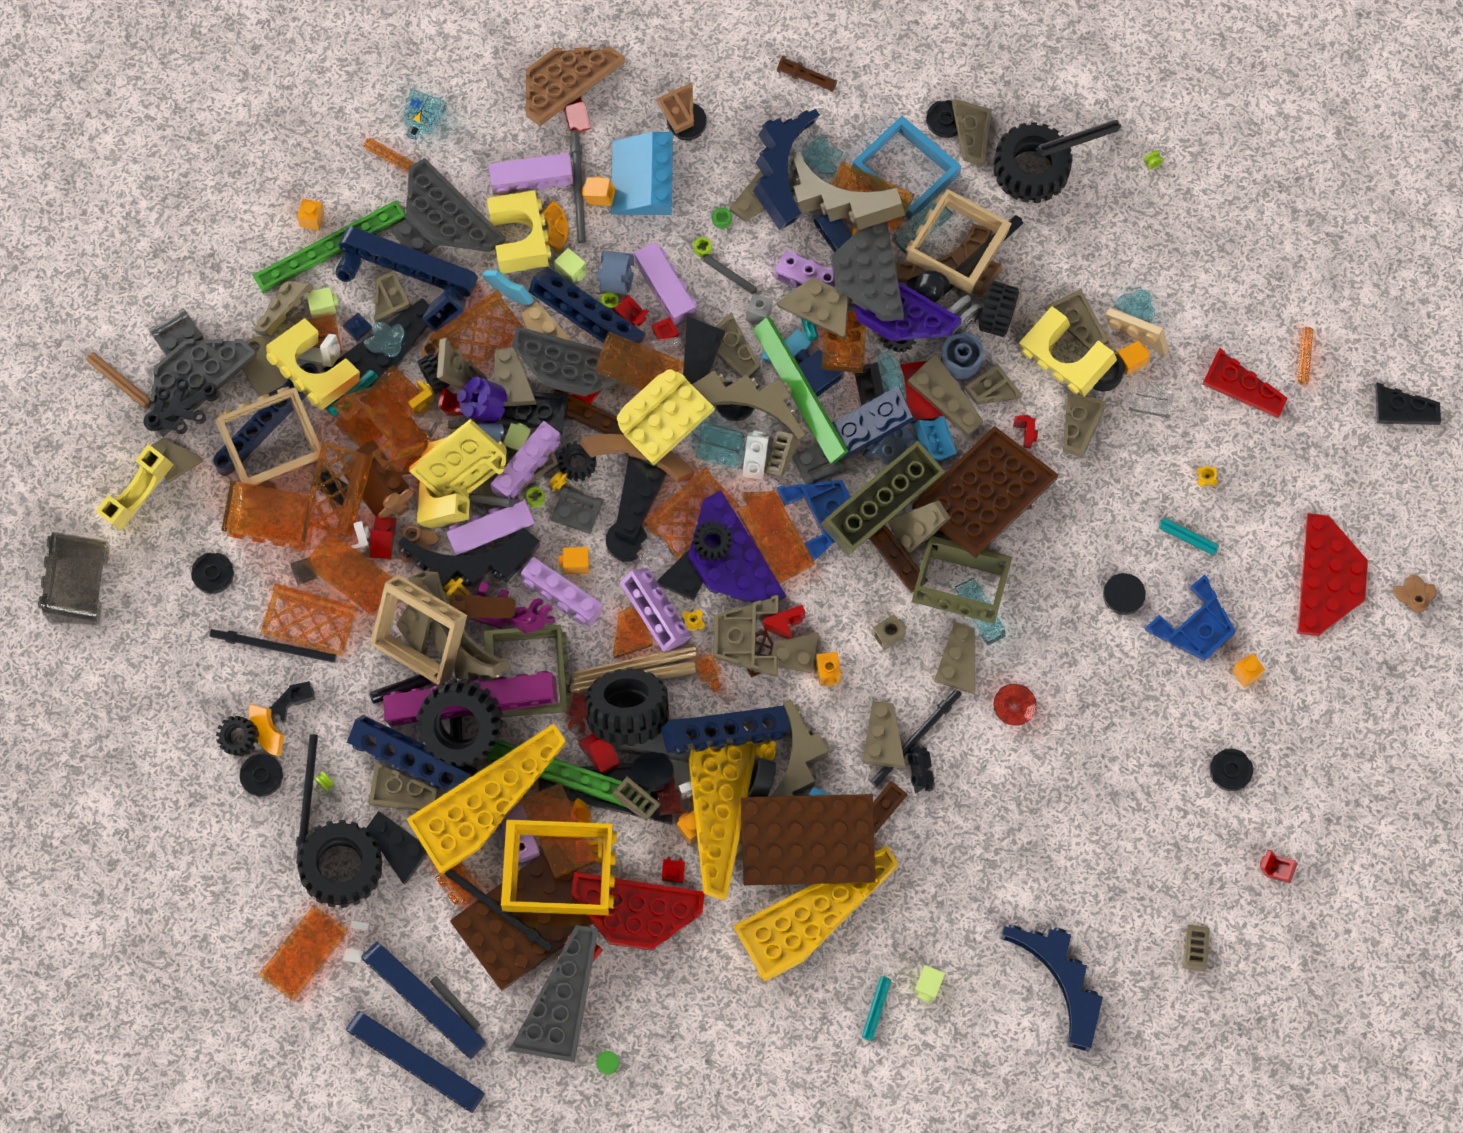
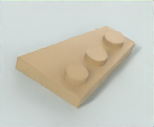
(539, 320)
(1145, 332)

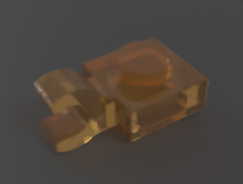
(708, 670)

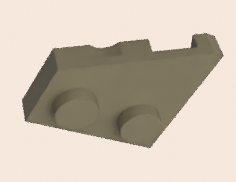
(389, 297)
(992, 387)
(180, 457)
(797, 652)

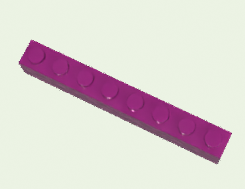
(511, 693)

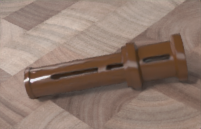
(797, 71)

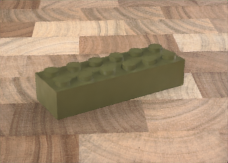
(882, 498)

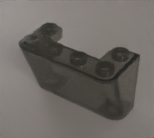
(73, 579)

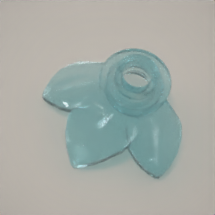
(825, 156)
(1134, 308)
(385, 336)

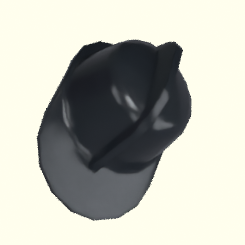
(930, 284)

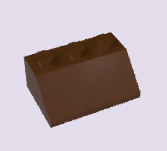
(379, 481)

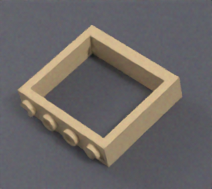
(973, 212)
(263, 402)
(433, 607)

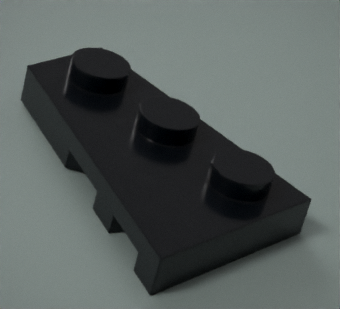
(682, 578)
(397, 845)

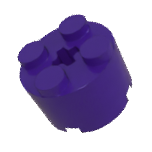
(482, 400)

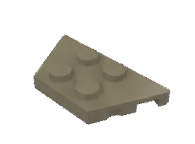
(818, 305)

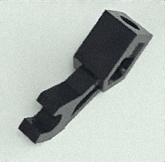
(281, 706)

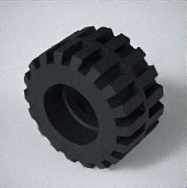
(998, 309)

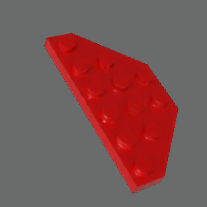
(1331, 576)
(641, 913)

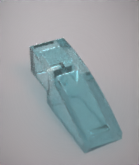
(907, 232)
(891, 371)
(988, 631)

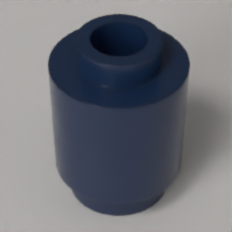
(348, 266)

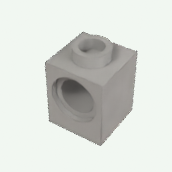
(758, 309)

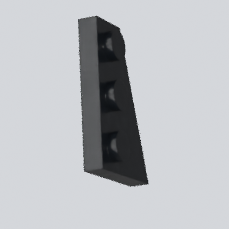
(701, 348)
(1401, 408)

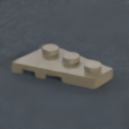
(735, 350)
(453, 367)
(512, 377)
(415, 626)
(958, 660)
(883, 738)
(397, 791)

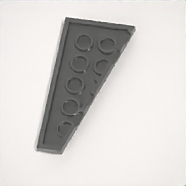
(558, 1011)

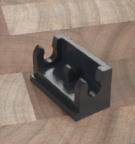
(869, 383)

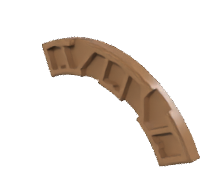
(974, 239)
(613, 443)

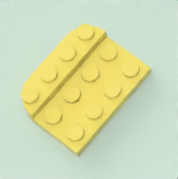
(663, 415)
(460, 462)

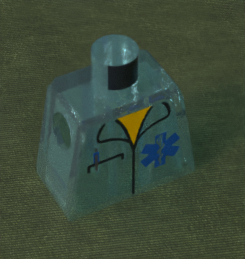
(423, 113)

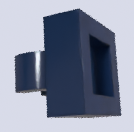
(357, 327)

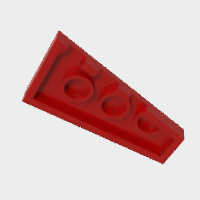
(1235, 381)

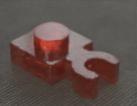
(578, 710)
(669, 800)

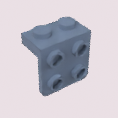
(890, 446)

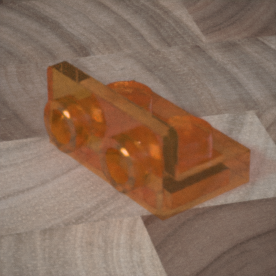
(457, 893)

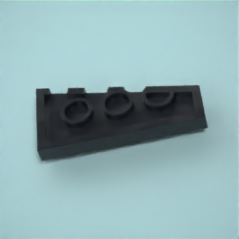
(549, 408)
(638, 495)

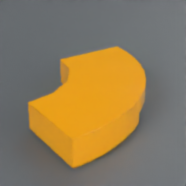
(557, 226)
(269, 736)

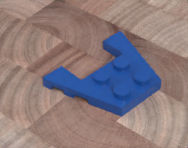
(822, 500)
(1203, 631)

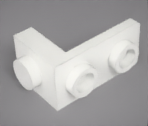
(325, 355)
(755, 454)
(362, 535)
(682, 779)

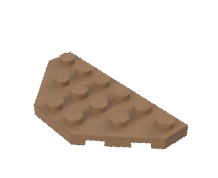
(564, 77)

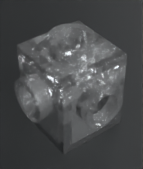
(655, 553)

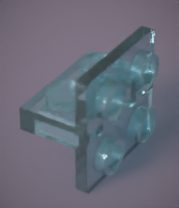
(719, 445)

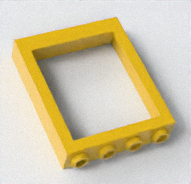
(515, 828)

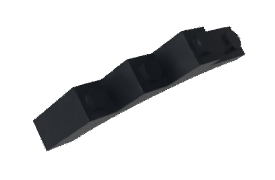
(502, 560)

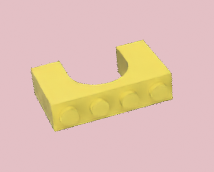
(522, 209)
(1080, 375)
(319, 388)
(151, 471)
(441, 511)

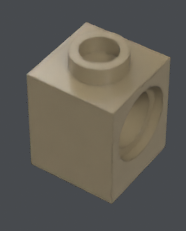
(884, 639)

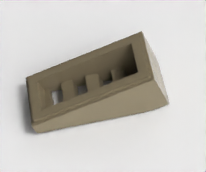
(781, 441)
(627, 782)
(1193, 964)

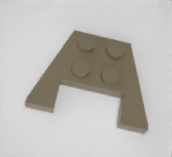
(737, 636)

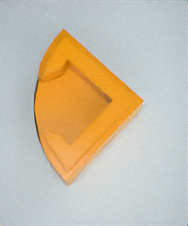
(582, 811)

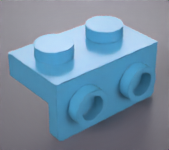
(936, 438)

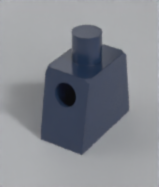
(449, 306)
(819, 379)

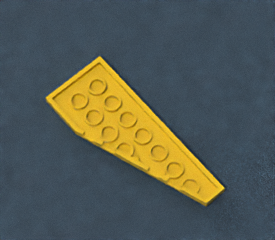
(718, 784)
(471, 812)
(802, 922)

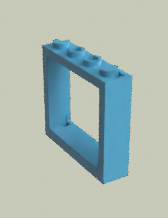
(925, 145)

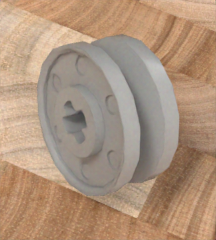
(969, 314)

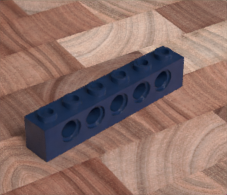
(581, 307)
(773, 717)
(405, 745)

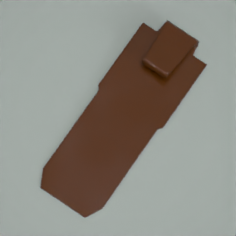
(484, 607)

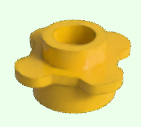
(1211, 472)
(558, 481)
(697, 615)
(766, 750)

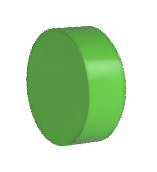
(721, 218)
(607, 1062)

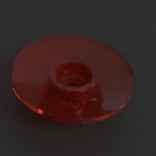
(1017, 695)

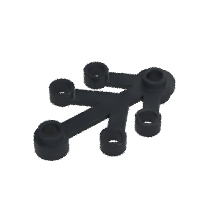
(178, 407)

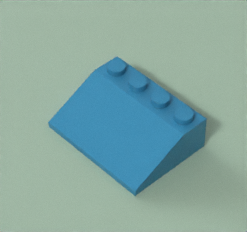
(643, 174)

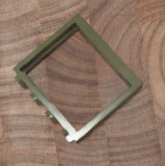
(953, 553)
(551, 631)

